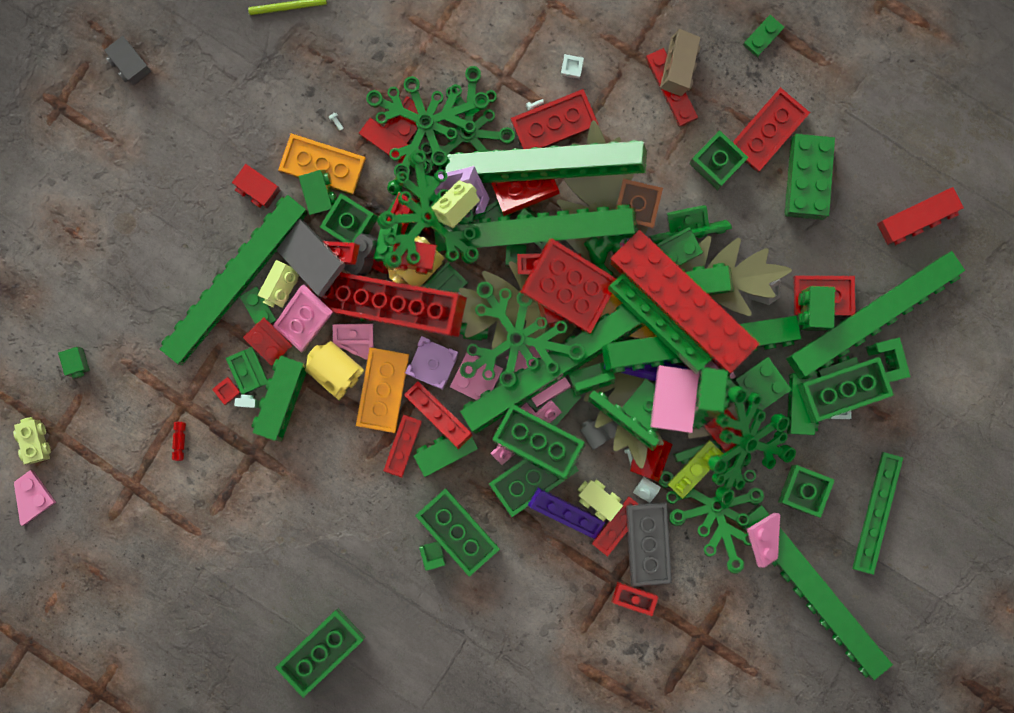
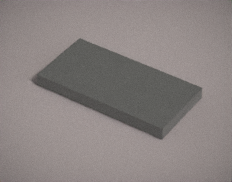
(310, 257)
(648, 544)

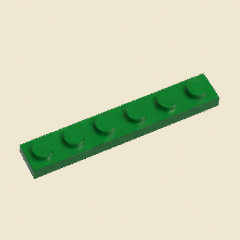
(659, 323)
(877, 513)

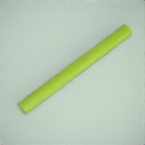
(285, 6)

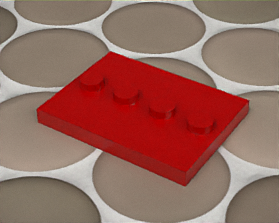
(569, 286)

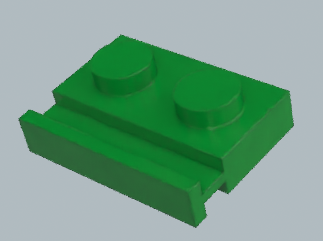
(681, 247)
(446, 280)
(247, 370)

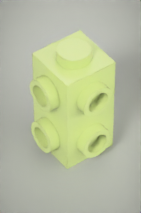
(456, 203)
(278, 284)
(31, 441)
(593, 495)

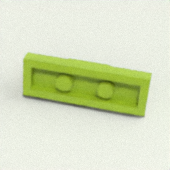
(694, 470)

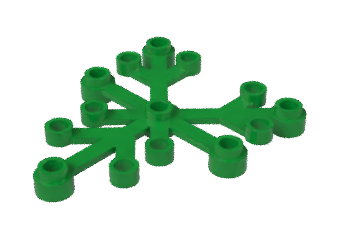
(448, 114)
(473, 138)
(423, 192)
(541, 343)
(747, 442)
(724, 529)

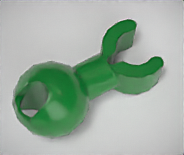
(393, 186)

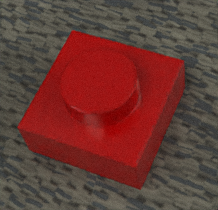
(226, 391)

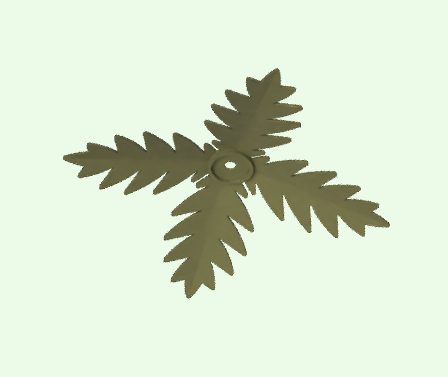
(602, 191)

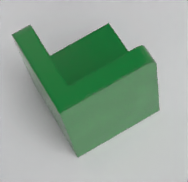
(512, 251)
(432, 555)

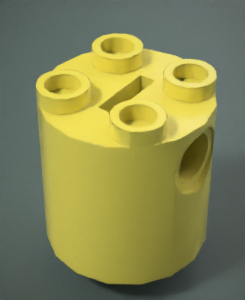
(410, 276)
(333, 369)

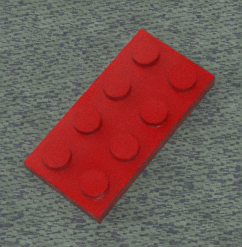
(554, 121)
(770, 128)

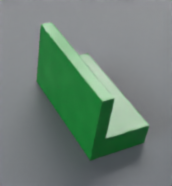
(591, 378)

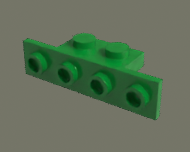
(696, 219)

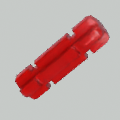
(178, 441)

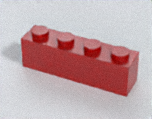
(919, 216)

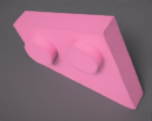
(31, 497)
(765, 539)

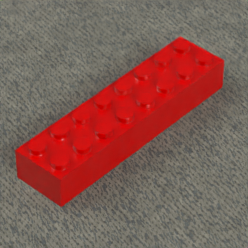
(684, 302)
(396, 304)

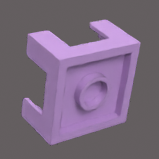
(466, 175)
(432, 363)

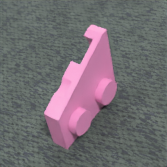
(354, 338)

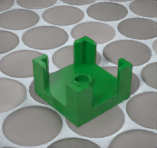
(894, 358)

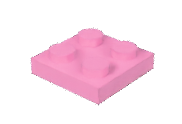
(476, 385)

